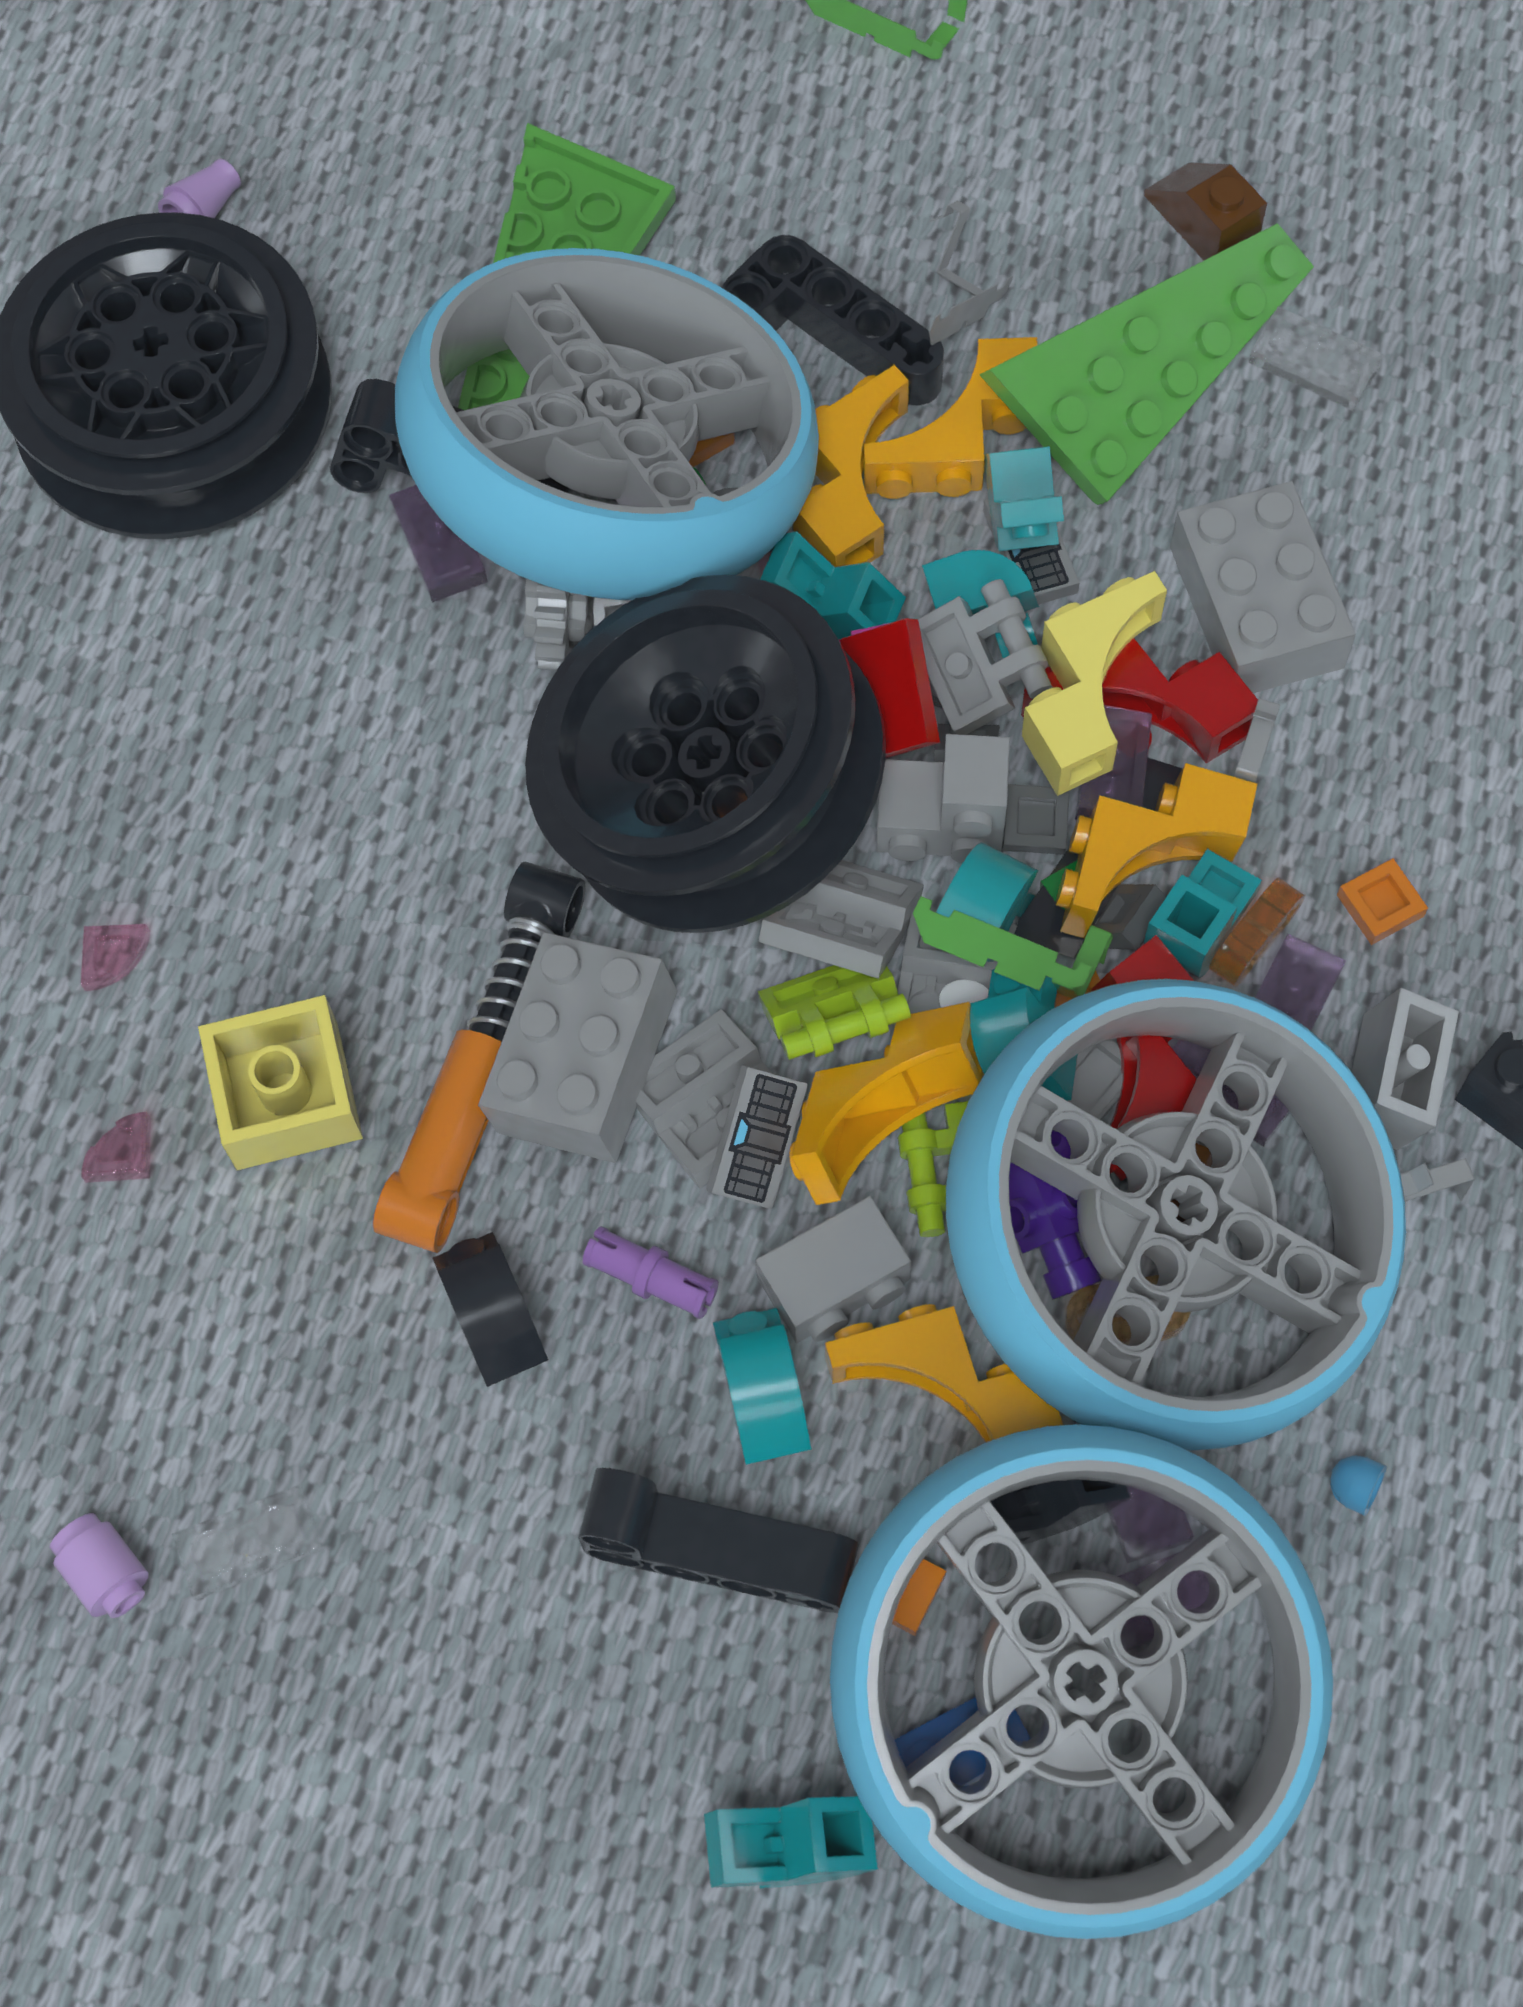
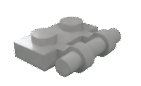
(962, 667)

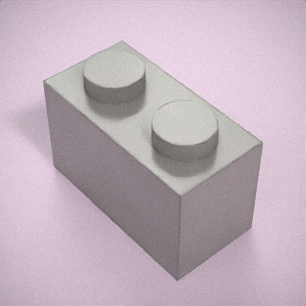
(1405, 1062)
(834, 1271)

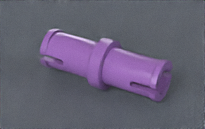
(650, 1272)

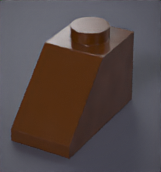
(1209, 206)

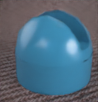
(1357, 1482)

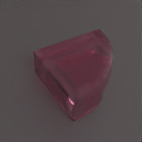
(110, 951)
(121, 1152)

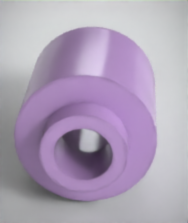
(99, 1566)

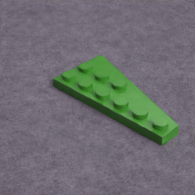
(566, 201)
(1133, 371)

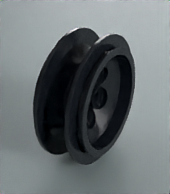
(136, 322)
(682, 715)

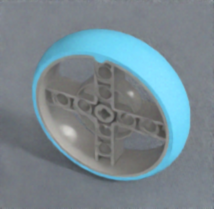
(605, 422)
(1257, 1055)
(1239, 1556)

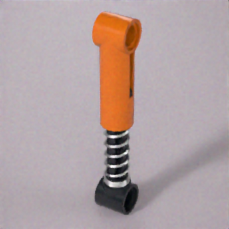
(423, 1196)

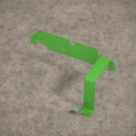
(887, 31)
(1015, 956)

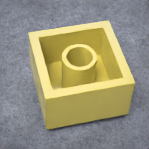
(279, 1082)

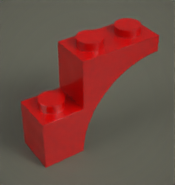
(1199, 704)
(1150, 1069)

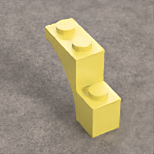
(1070, 725)

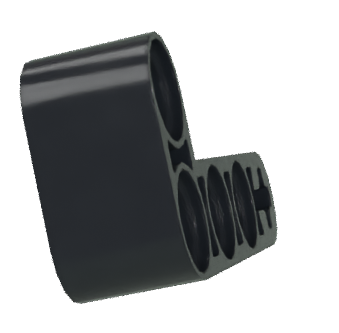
(844, 325)
(371, 440)
(713, 1544)

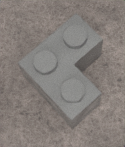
(947, 803)

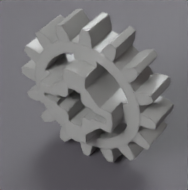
(555, 622)

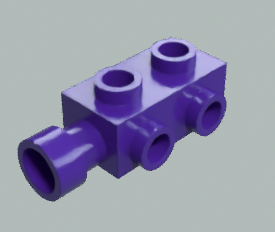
(1051, 1226)

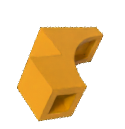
(950, 450)
(838, 514)
(1123, 839)
(866, 1101)
(932, 1354)

